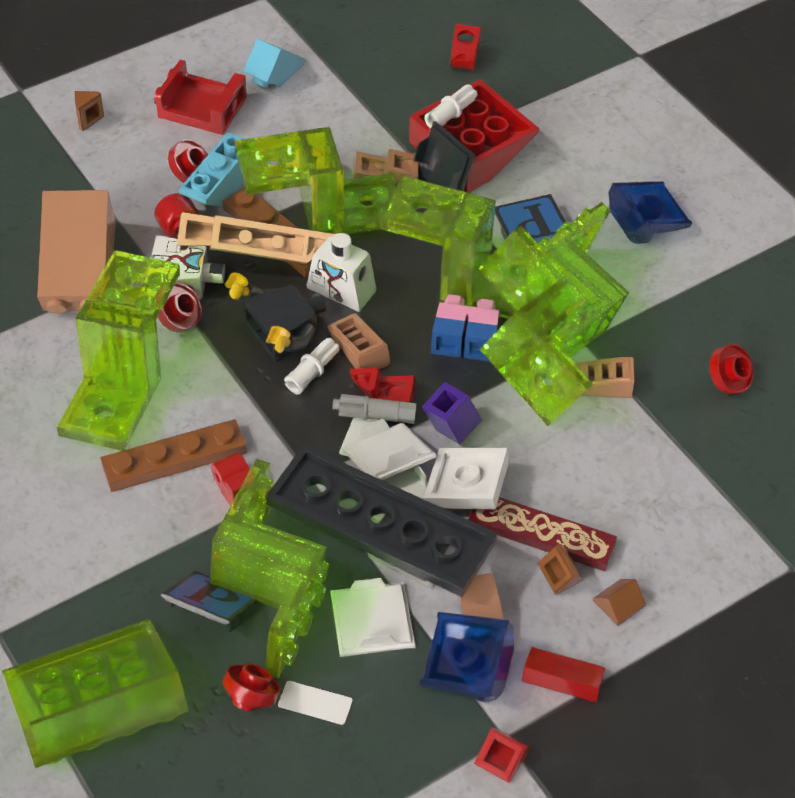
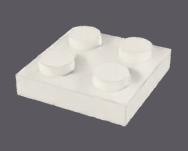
(467, 477)

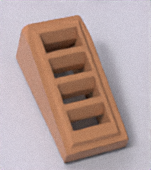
(361, 346)
(613, 367)

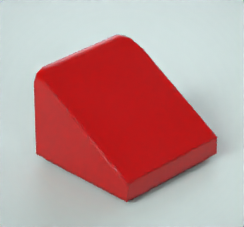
(502, 754)

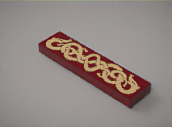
(547, 531)

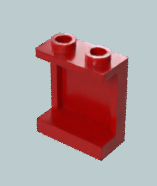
(200, 100)

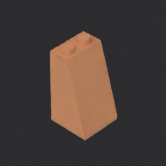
(74, 246)

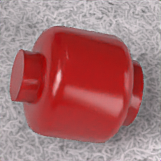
(169, 211)

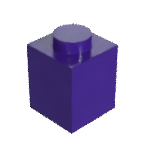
(452, 413)

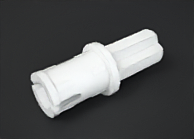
(451, 106)
(311, 366)

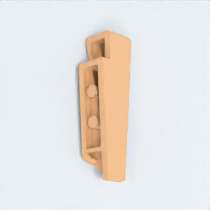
(250, 237)

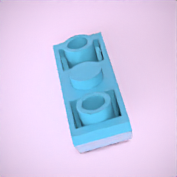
(217, 174)

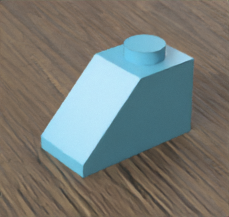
(271, 64)

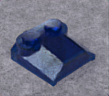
(645, 210)
(470, 656)

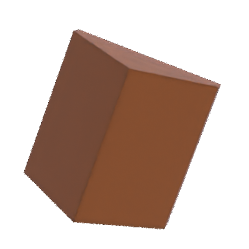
(88, 108)
(560, 569)
(621, 600)

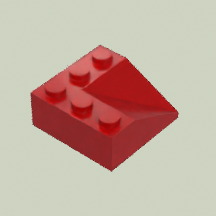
(487, 128)

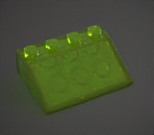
(95, 692)

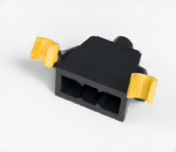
(278, 316)

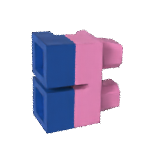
(455, 319)

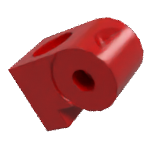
(465, 51)
(230, 475)

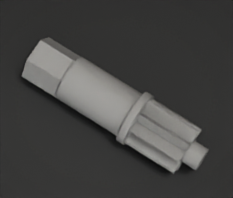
(372, 408)

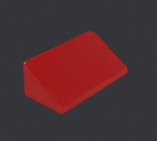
(563, 674)

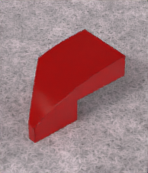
(384, 387)

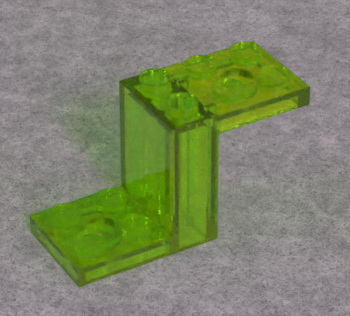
(313, 163)
(459, 224)
(604, 293)
(523, 343)
(118, 350)
(269, 567)

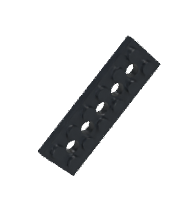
(384, 540)

